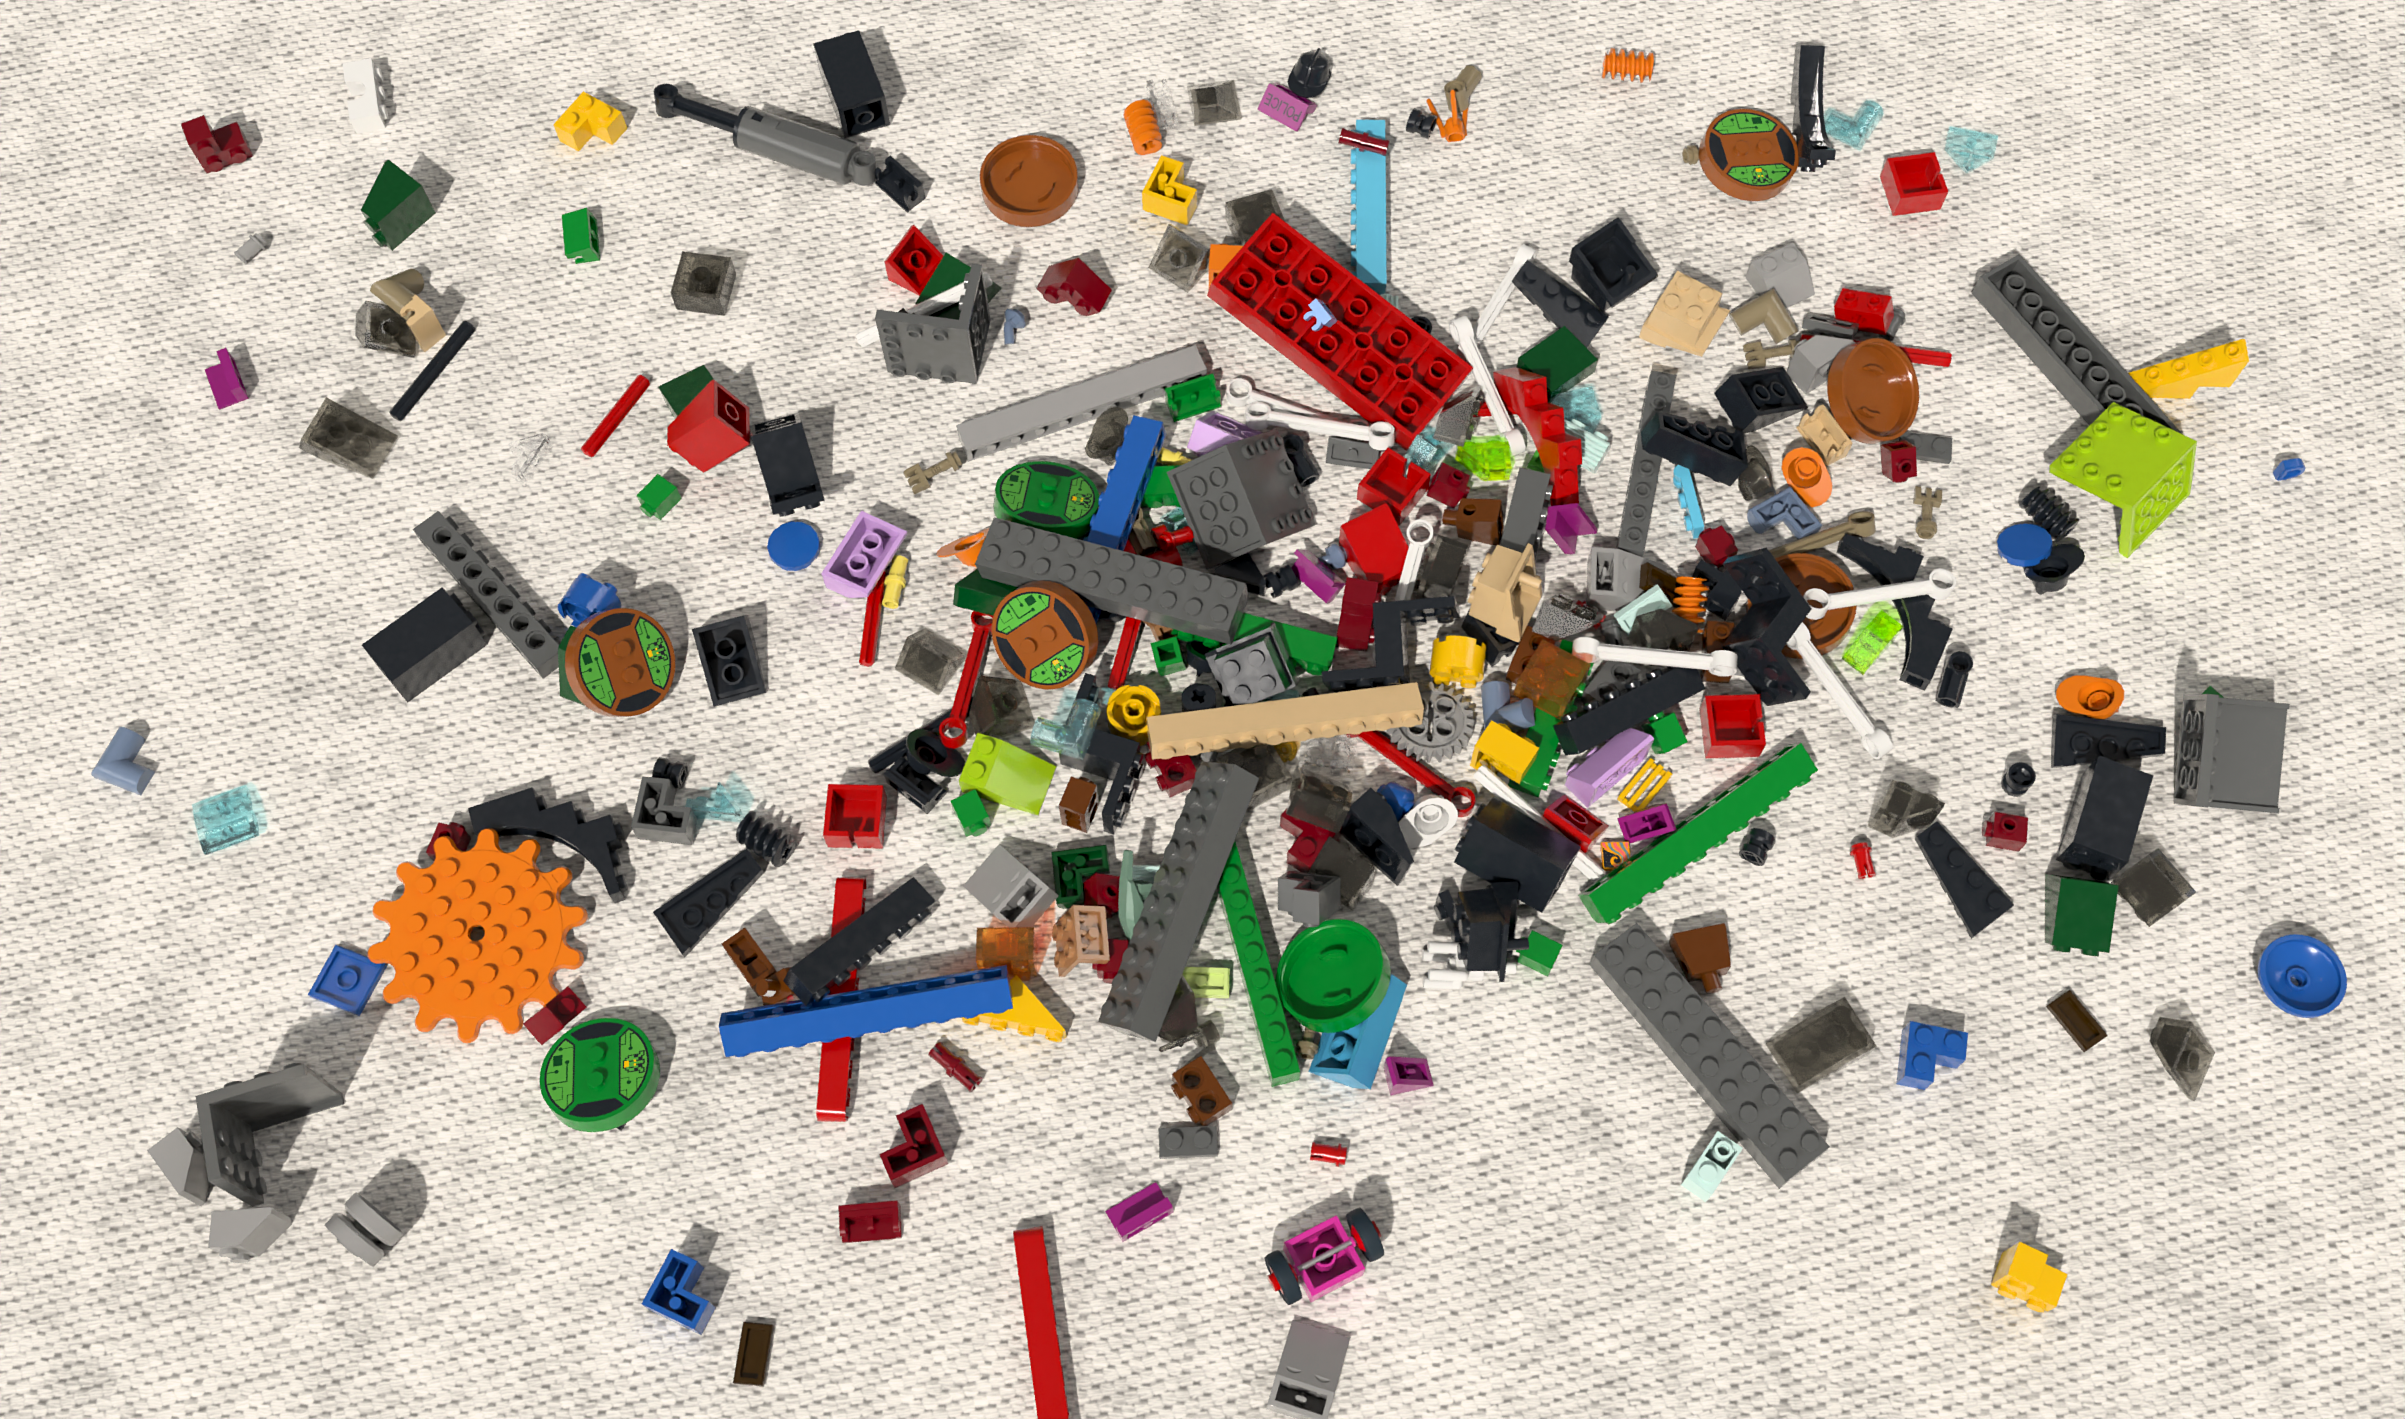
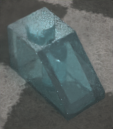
(1427, 451)

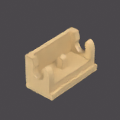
(423, 323)
(1824, 435)

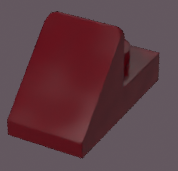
(554, 1015)

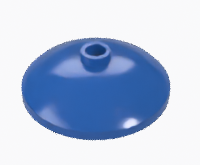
(2316, 968)

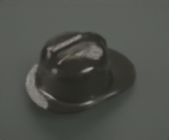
(1107, 435)
(1756, 478)

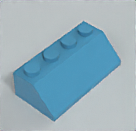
(1355, 1054)

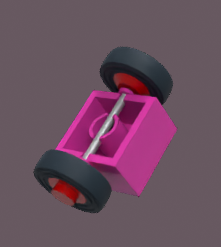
(1324, 1257)

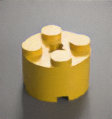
(1457, 661)
(1133, 701)

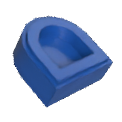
(2289, 469)

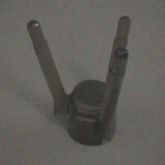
(1204, 1035)

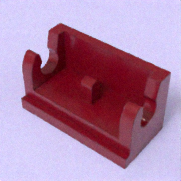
(870, 1221)

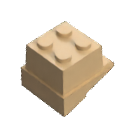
(1685, 316)
(1506, 591)

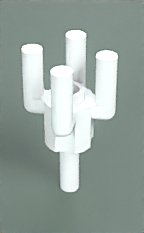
(1456, 972)

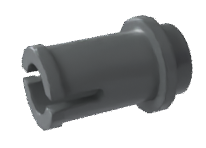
(1898, 319)
(1611, 632)

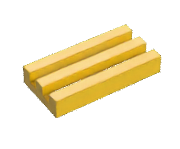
(1658, 770)

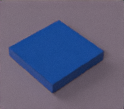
(347, 980)

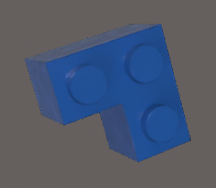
(1927, 1046)
(672, 1296)

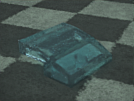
(225, 820)

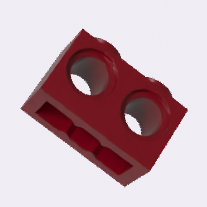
(1166, 767)

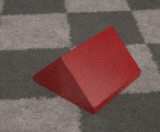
(912, 261)
(1575, 822)

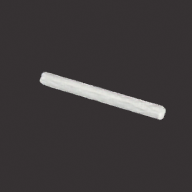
(924, 308)
(1511, 798)

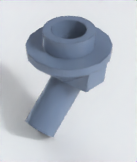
(1014, 319)
(1334, 556)

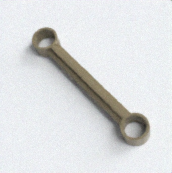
(1859, 524)

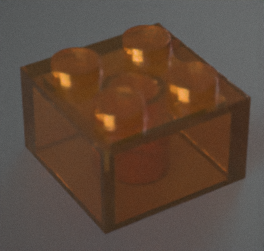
(1552, 679)
(1010, 947)

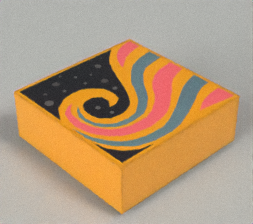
(1613, 854)

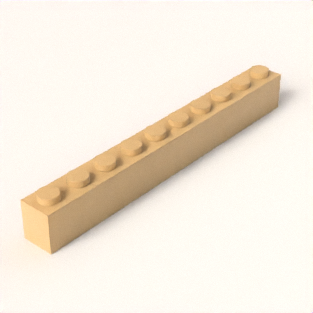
(1284, 720)

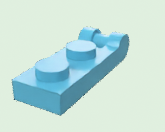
(1688, 500)

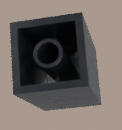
(851, 84)
(426, 643)
(2104, 818)
(1514, 847)

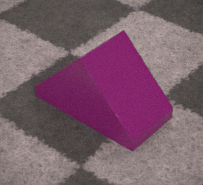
(1646, 823)
(1407, 1074)

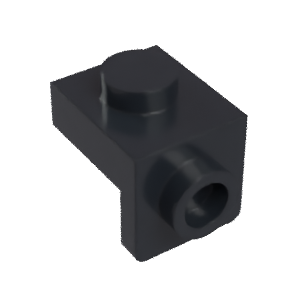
(1444, 908)

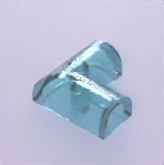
(1854, 130)
(1068, 738)

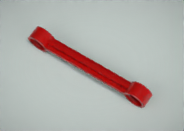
(966, 684)
(1416, 769)

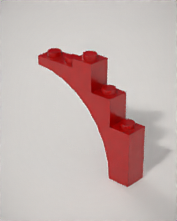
(1545, 422)

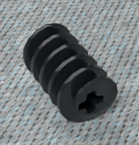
(2048, 513)
(1198, 697)
(764, 841)

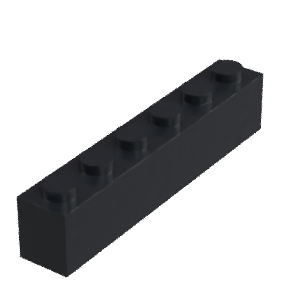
(1626, 707)
(859, 941)

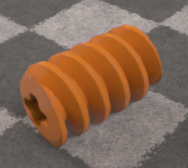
(1628, 65)
(1143, 127)
(1690, 599)

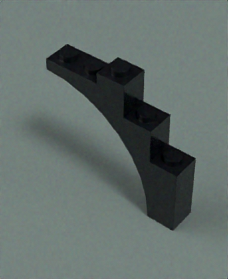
(1808, 111)
(1923, 636)
(528, 815)

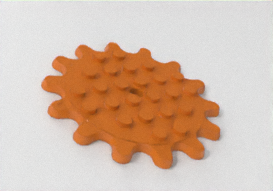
(484, 977)

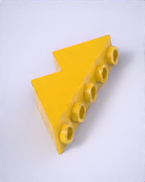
(2184, 375)
(1027, 1015)

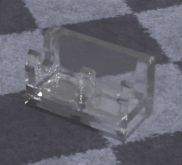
(1163, 106)

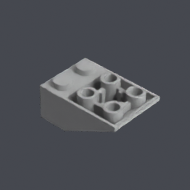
(1614, 578)
(1010, 890)
(1308, 1372)

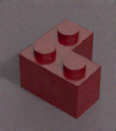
(216, 147)
(1076, 284)
(1357, 614)
(1309, 841)
(919, 1154)

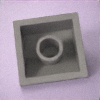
(1785, 272)
(1813, 361)
(183, 1163)
(246, 1232)

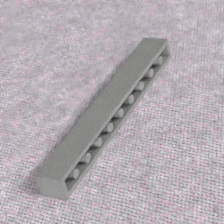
(1078, 403)

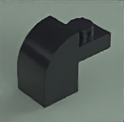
(1723, 588)

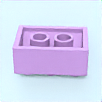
(1216, 431)
(862, 556)
(1608, 765)

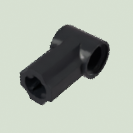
(1303, 466)
(1953, 680)

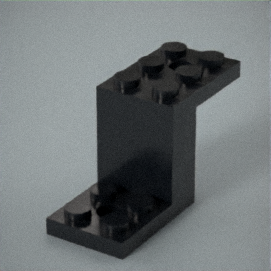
(786, 464)
(1767, 627)
(1392, 642)
(1109, 758)

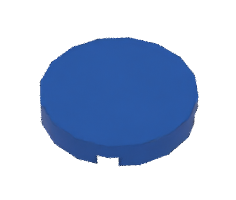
(2024, 544)
(793, 546)

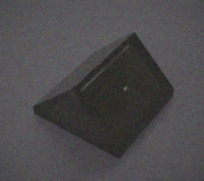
(1180, 258)
(930, 660)

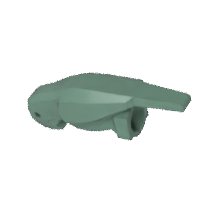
(1131, 895)

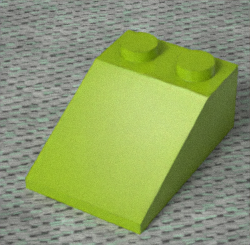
(1006, 774)

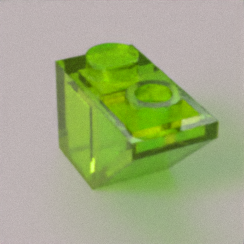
(1486, 460)
(1872, 642)

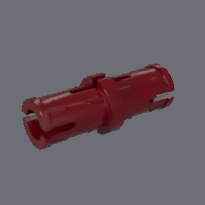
(1363, 142)
(955, 1066)

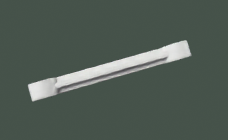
(1500, 297)
(1463, 335)
(1276, 404)
(1321, 426)
(1411, 564)
(1881, 593)
(1718, 662)
(1870, 735)

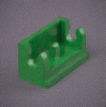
(581, 236)
(1192, 398)

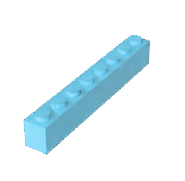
(1369, 210)

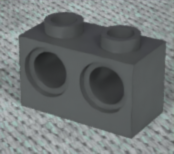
(1606, 681)

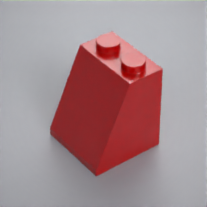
(710, 428)
(1375, 547)

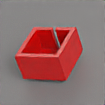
(1913, 184)
(1388, 485)
(1729, 724)
(855, 816)

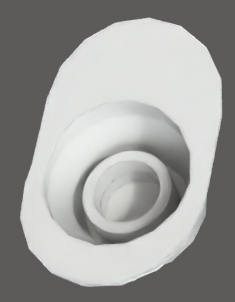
(1428, 820)

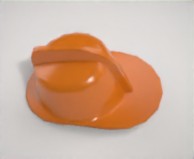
(1815, 483)
(965, 548)
(2090, 696)

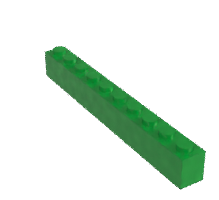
(1697, 833)
(1256, 973)

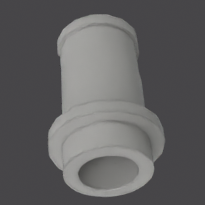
(250, 248)

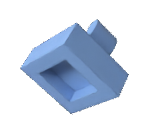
(1322, 314)

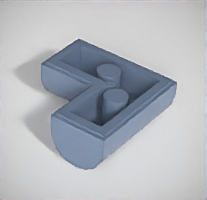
(1784, 508)
(1498, 708)
(117, 763)

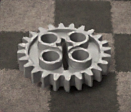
(1455, 723)

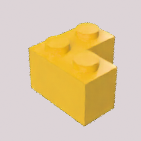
(587, 118)
(1167, 195)
(1504, 752)
(2027, 1277)

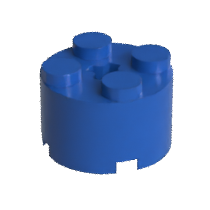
(587, 598)

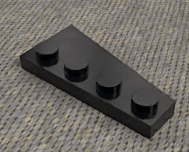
(1559, 303)
(2084, 739)
(1971, 891)
(703, 904)

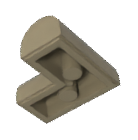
(399, 289)
(1765, 310)

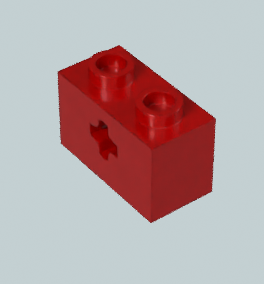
(1869, 310)

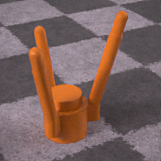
(1454, 129)

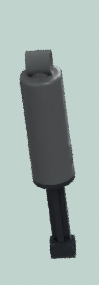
(777, 138)

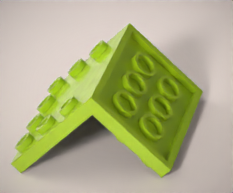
(2133, 467)

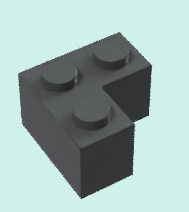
(657, 817)
(1309, 896)

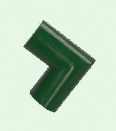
(1071, 866)

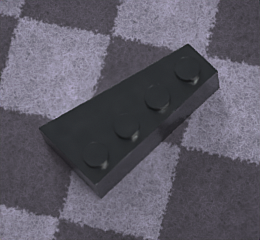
(1696, 446)

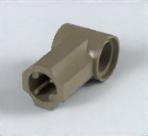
(1463, 86)
(1141, 537)

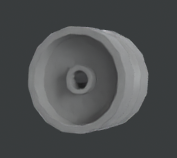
(359, 1234)

